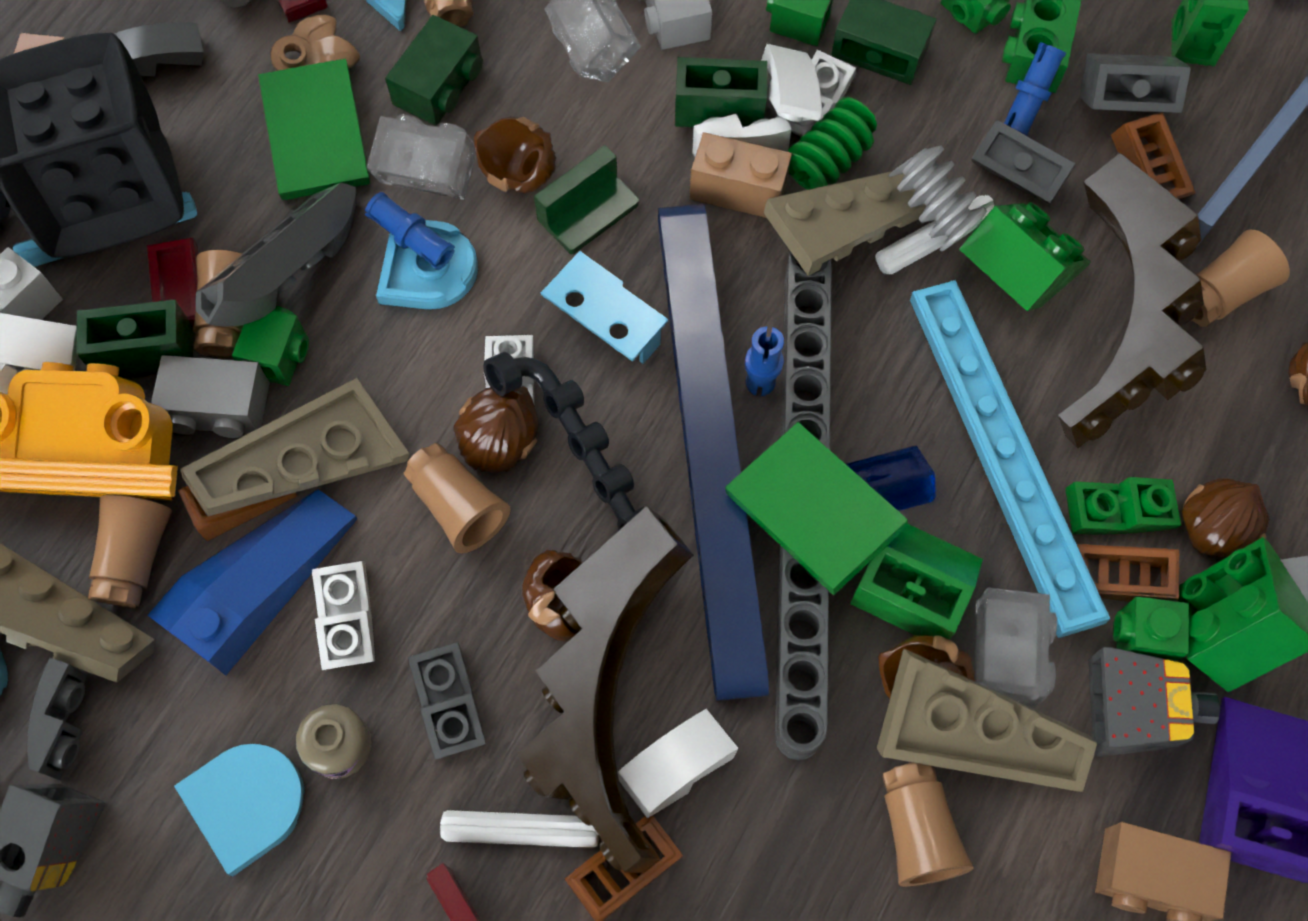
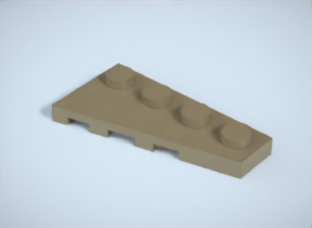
(839, 216)
(306, 448)
(54, 616)
(967, 727)

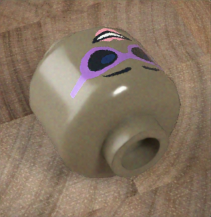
(333, 741)

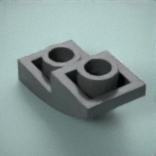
(163, 43)
(447, 700)
(51, 740)

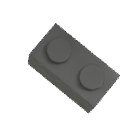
(1135, 82)

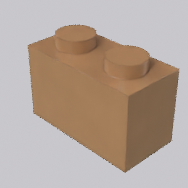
(737, 174)
(1162, 873)

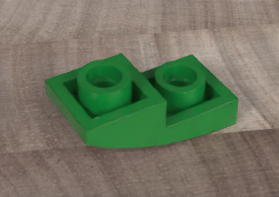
(1122, 508)

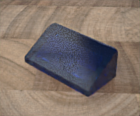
(899, 477)

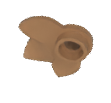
(315, 43)

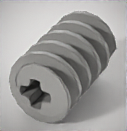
(939, 195)

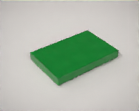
(313, 128)
(816, 507)

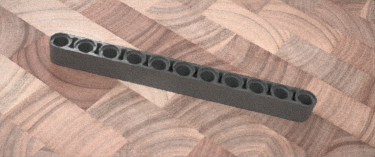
(794, 603)

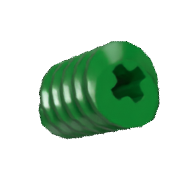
(832, 144)

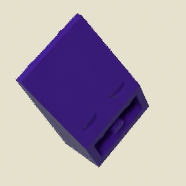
(1259, 790)

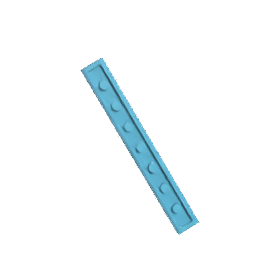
(1009, 459)

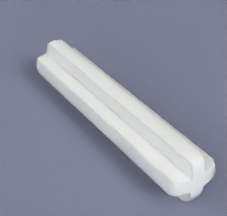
(919, 243)
(517, 829)

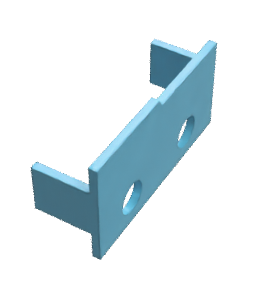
(605, 305)

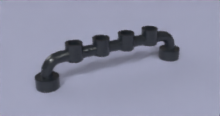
(586, 442)

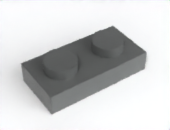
(1023, 162)

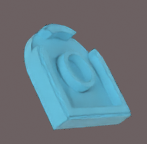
(414, 283)
(244, 802)

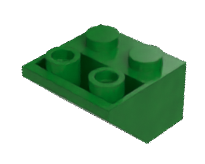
(1025, 253)
(919, 584)
(1245, 616)

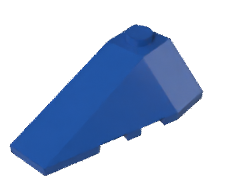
(241, 589)

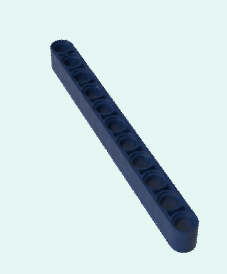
(712, 457)

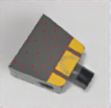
(1144, 703)
(41, 839)

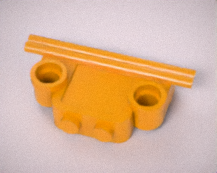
(83, 435)

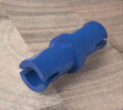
(1034, 88)
(409, 230)
(764, 361)

